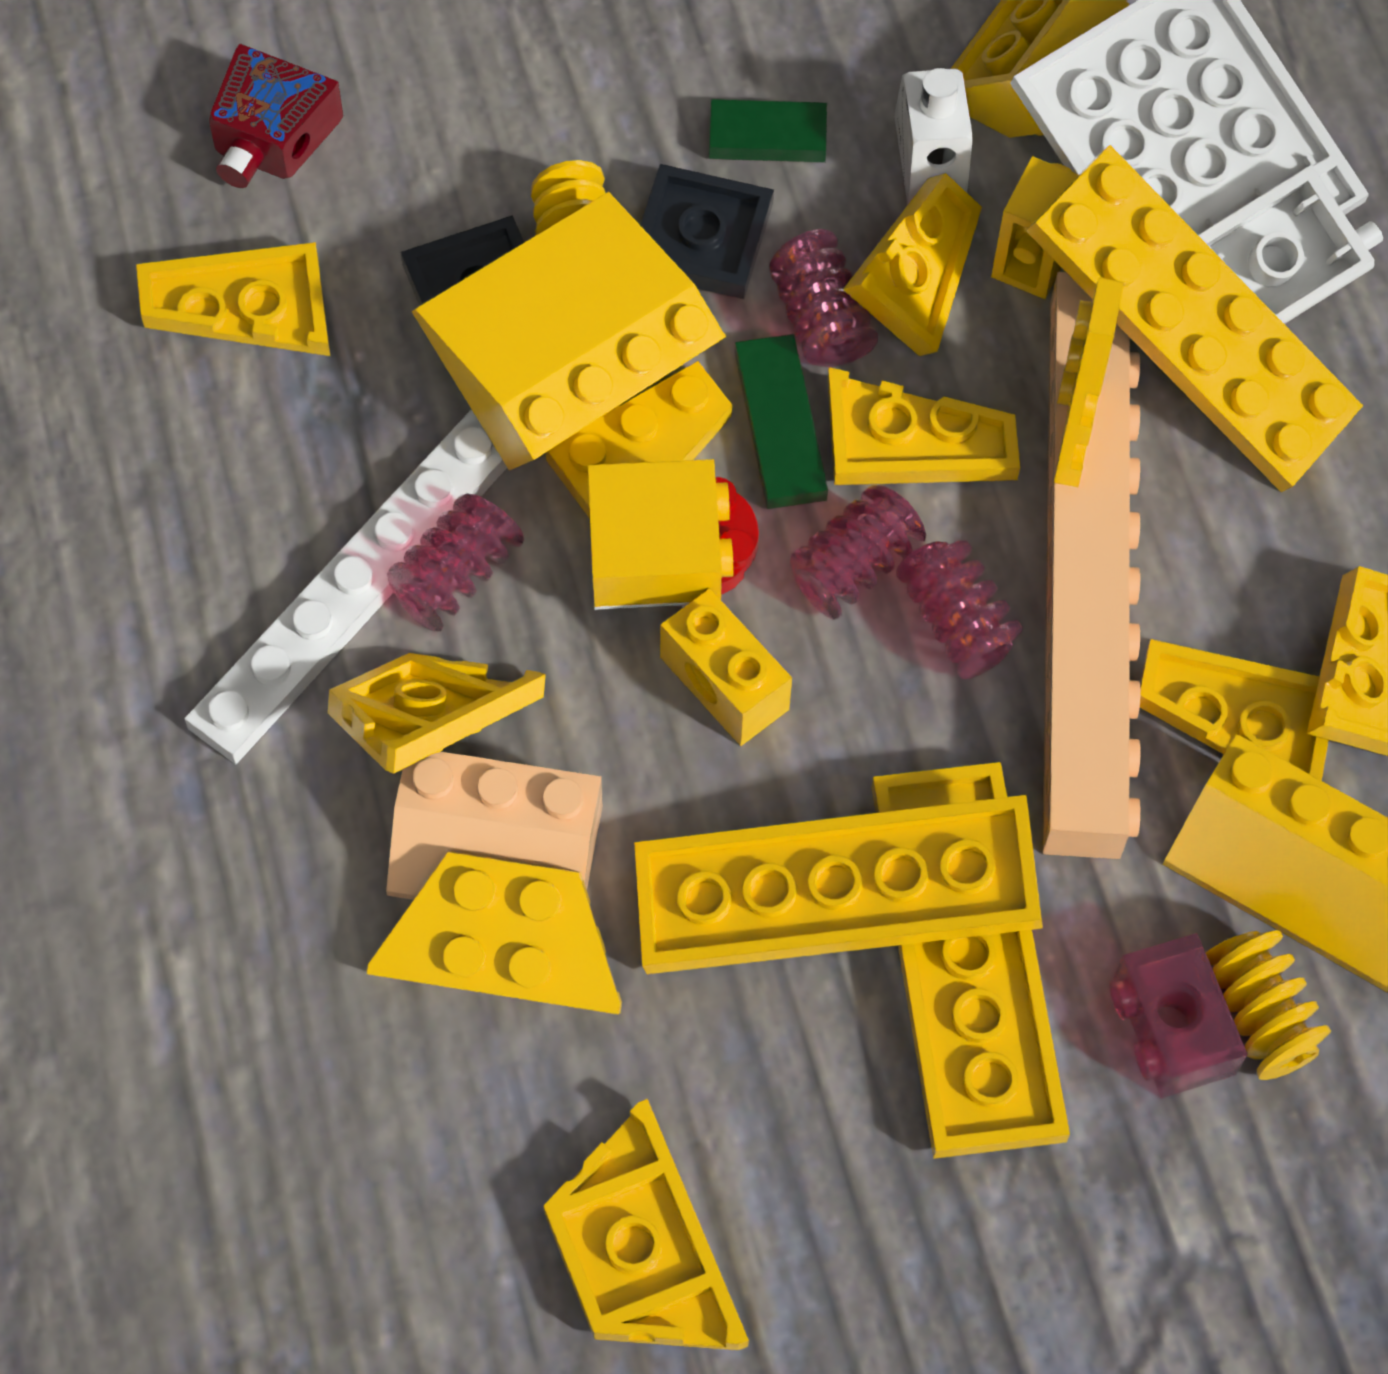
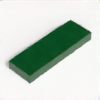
(781, 421)

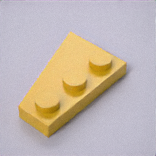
(919, 264)
(240, 297)
(1085, 375)
(656, 426)
(906, 438)
(1354, 672)
(1228, 696)

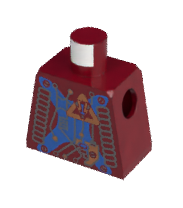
(270, 116)

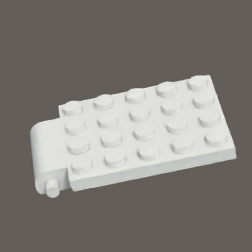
(1218, 135)

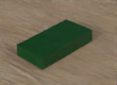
(768, 130)

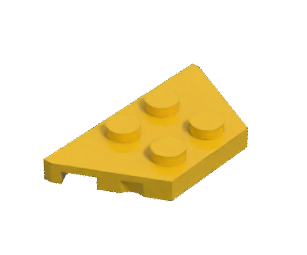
(425, 705)
(502, 934)
(640, 1247)

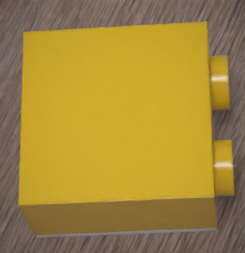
(657, 533)

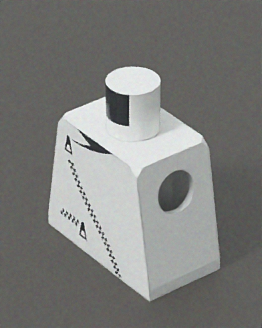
(929, 117)

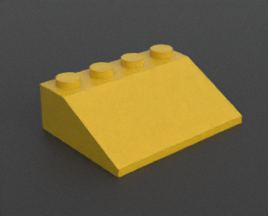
(566, 328)

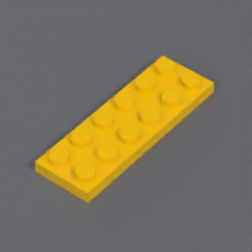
(1197, 319)
(837, 885)
(977, 1008)

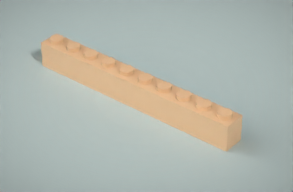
(1088, 609)

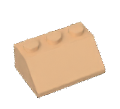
(493, 813)

